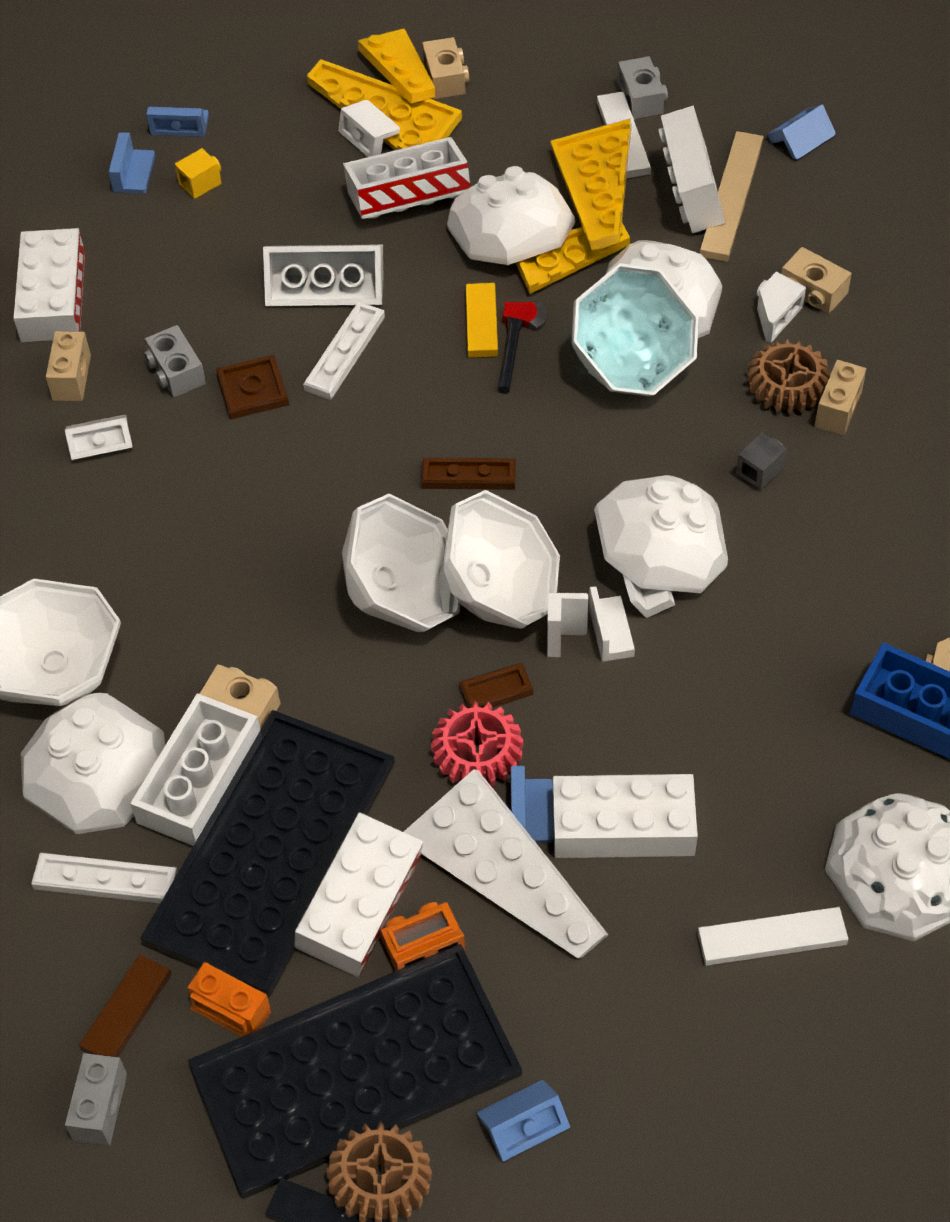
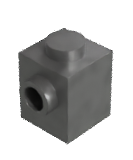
(761, 460)

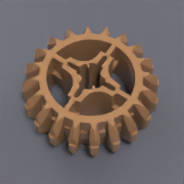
(788, 376)
(405, 1171)

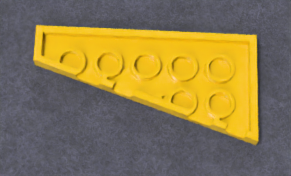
(418, 121)
(595, 176)

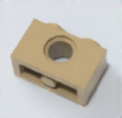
(444, 66)
(824, 280)
(68, 366)
(840, 397)
(229, 683)

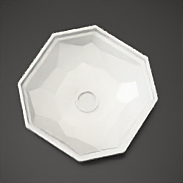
(510, 217)
(685, 270)
(662, 534)
(500, 560)
(397, 564)
(54, 642)
(89, 763)

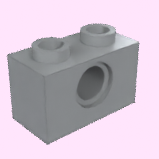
(642, 87)
(96, 1099)

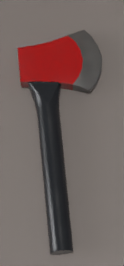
(518, 314)

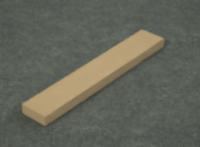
(733, 195)

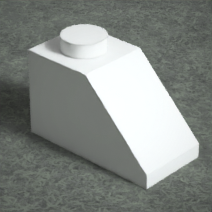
(778, 304)

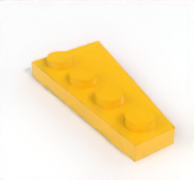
(399, 63)
(570, 257)

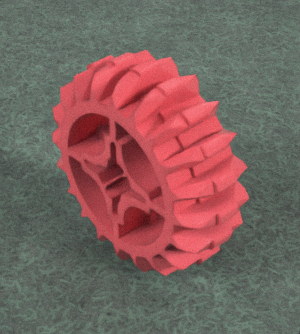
(497, 740)

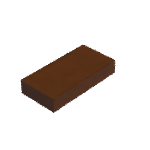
(497, 687)

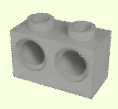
(174, 361)

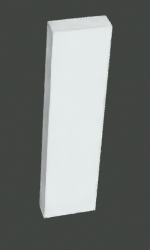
(613, 109)
(344, 350)
(102, 878)
(772, 936)

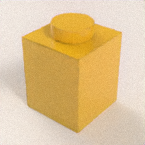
(198, 173)

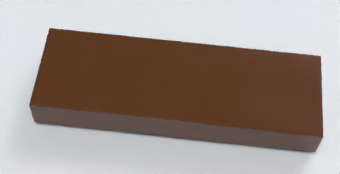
(469, 473)
(126, 1008)

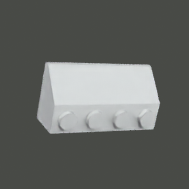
(323, 275)

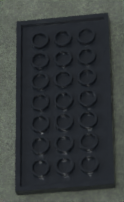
(267, 851)
(353, 1060)

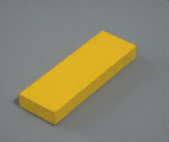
(481, 320)

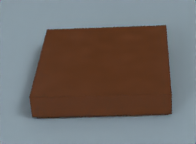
(252, 386)

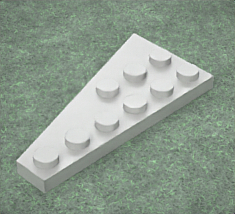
(491, 851)

